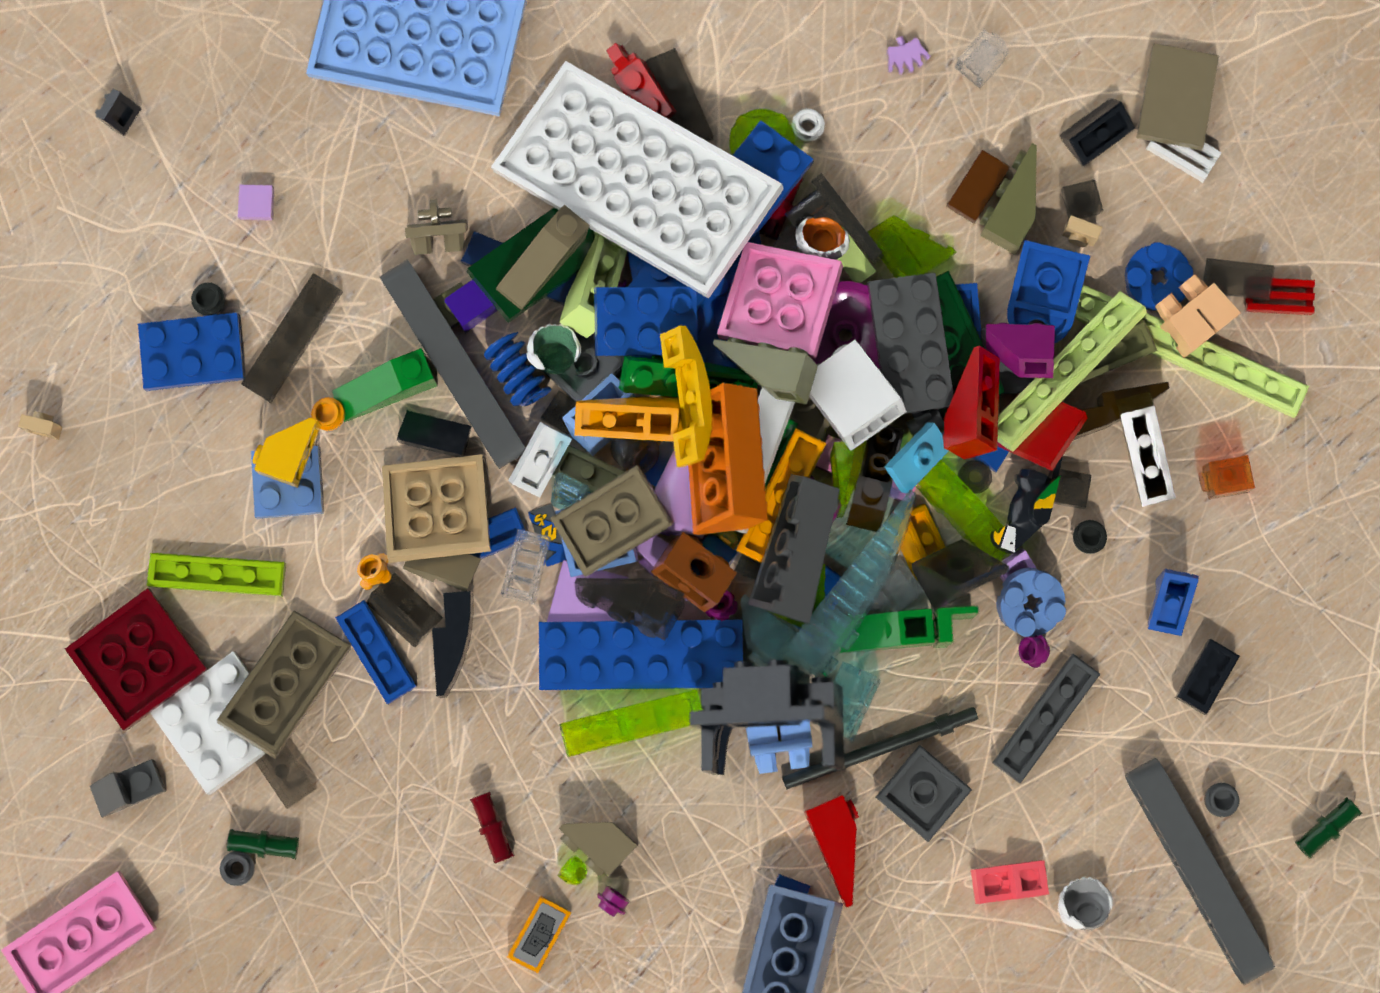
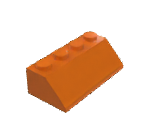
(729, 482)

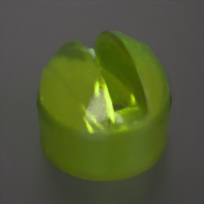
(573, 871)

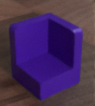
(470, 305)

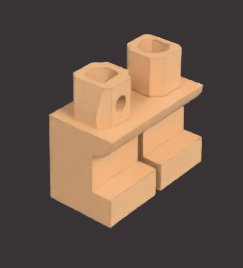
(1200, 318)

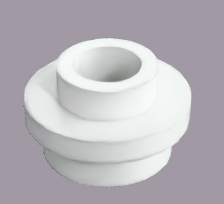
(812, 116)

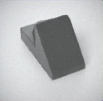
(127, 788)

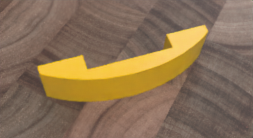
(694, 395)

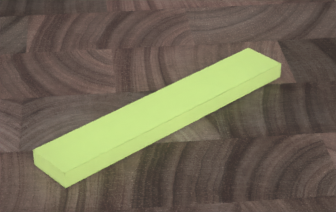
(1069, 369)

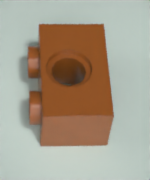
(676, 571)

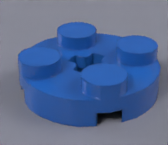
(1156, 258)

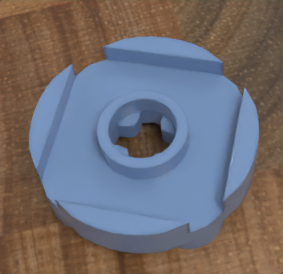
(1014, 595)

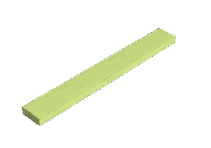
(1212, 362)

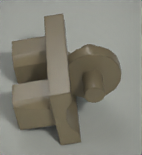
(451, 230)

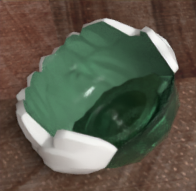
(553, 348)

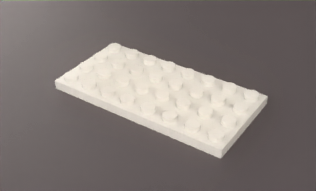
(638, 178)

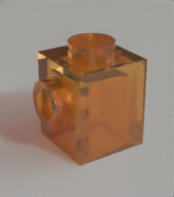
(1227, 477)

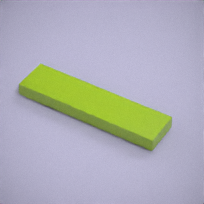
(216, 574)

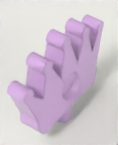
(905, 54)

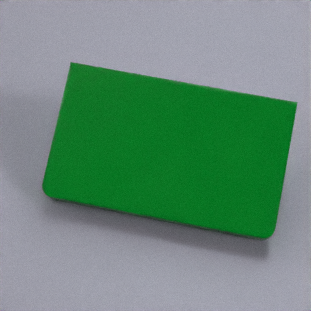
(943, 623)

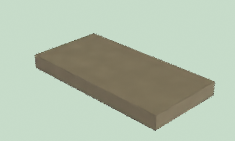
(284, 684)

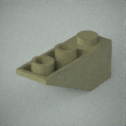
(1016, 210)
(779, 372)

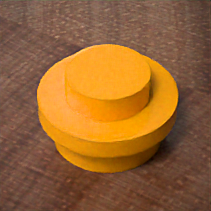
(328, 413)

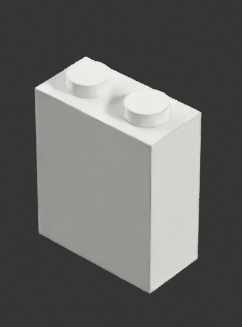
(854, 395)

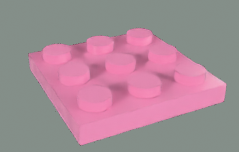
(780, 298)

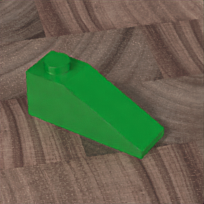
(386, 385)

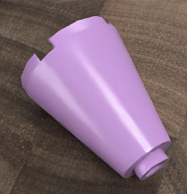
(674, 494)

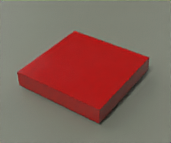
(1052, 436)

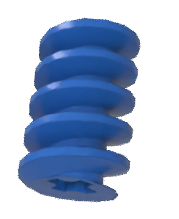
(515, 371)

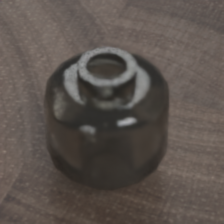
(635, 452)

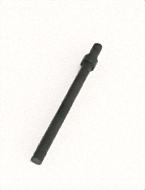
(943, 725)

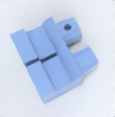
(794, 739)

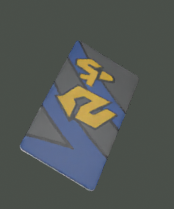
(544, 526)

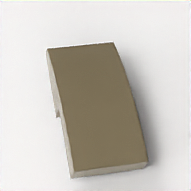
(452, 570)

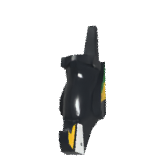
(1028, 509)

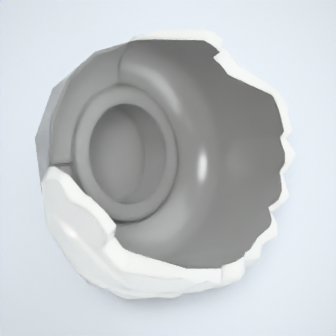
(1085, 904)

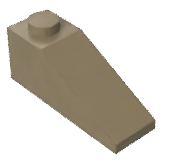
(544, 257)

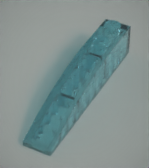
(851, 599)

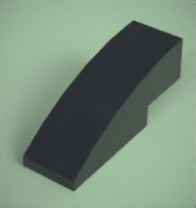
(452, 641)

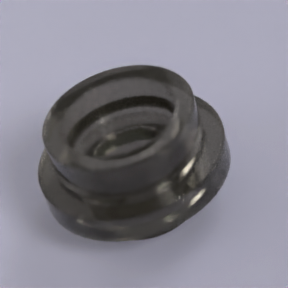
(983, 469)

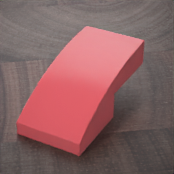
(1009, 882)

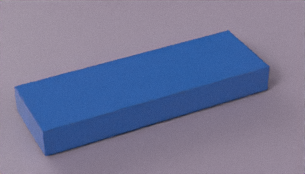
(376, 652)

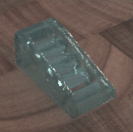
(567, 491)

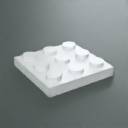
(192, 725)

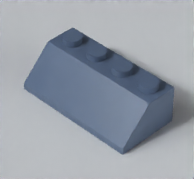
(792, 943)

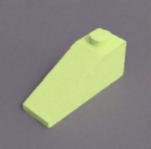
(600, 269)

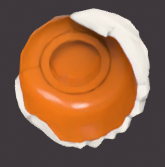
(822, 238)

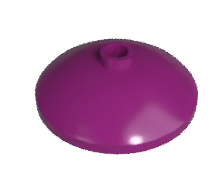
(852, 313)

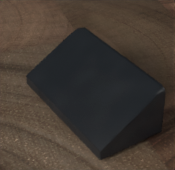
(1097, 131)
(434, 434)

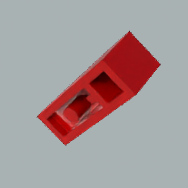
(973, 412)
(836, 837)

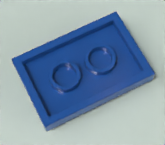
(634, 317)
(191, 351)

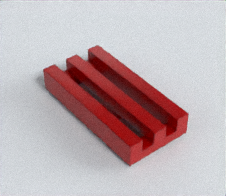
(1308, 297)

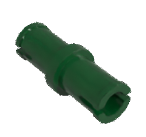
(1328, 828)
(262, 844)

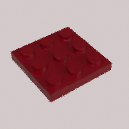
(136, 659)

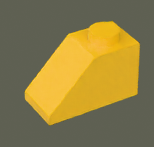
(287, 452)

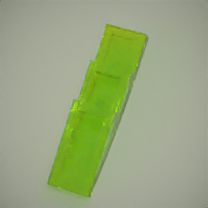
(845, 472)
(960, 507)
(629, 723)

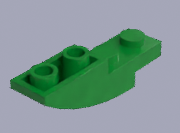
(651, 378)

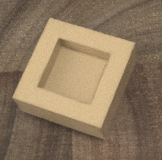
(1081, 232)
(40, 424)

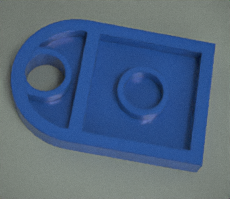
(1047, 287)

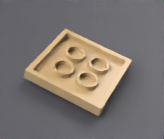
(435, 508)

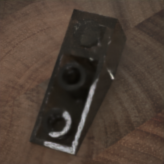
(641, 602)

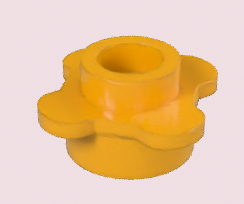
(368, 565)

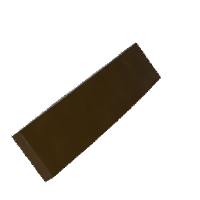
(1107, 413)

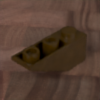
(874, 481)

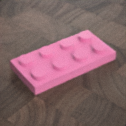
(79, 937)

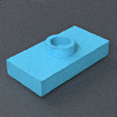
(917, 457)

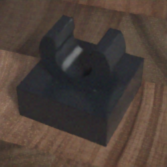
(118, 112)

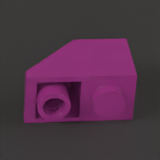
(1023, 348)

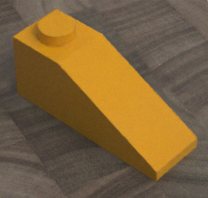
(628, 418)

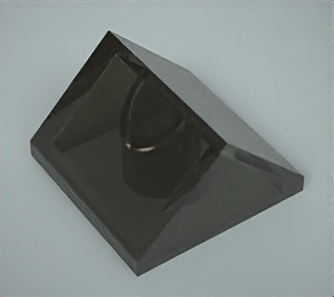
(956, 572)

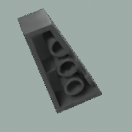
(796, 549)

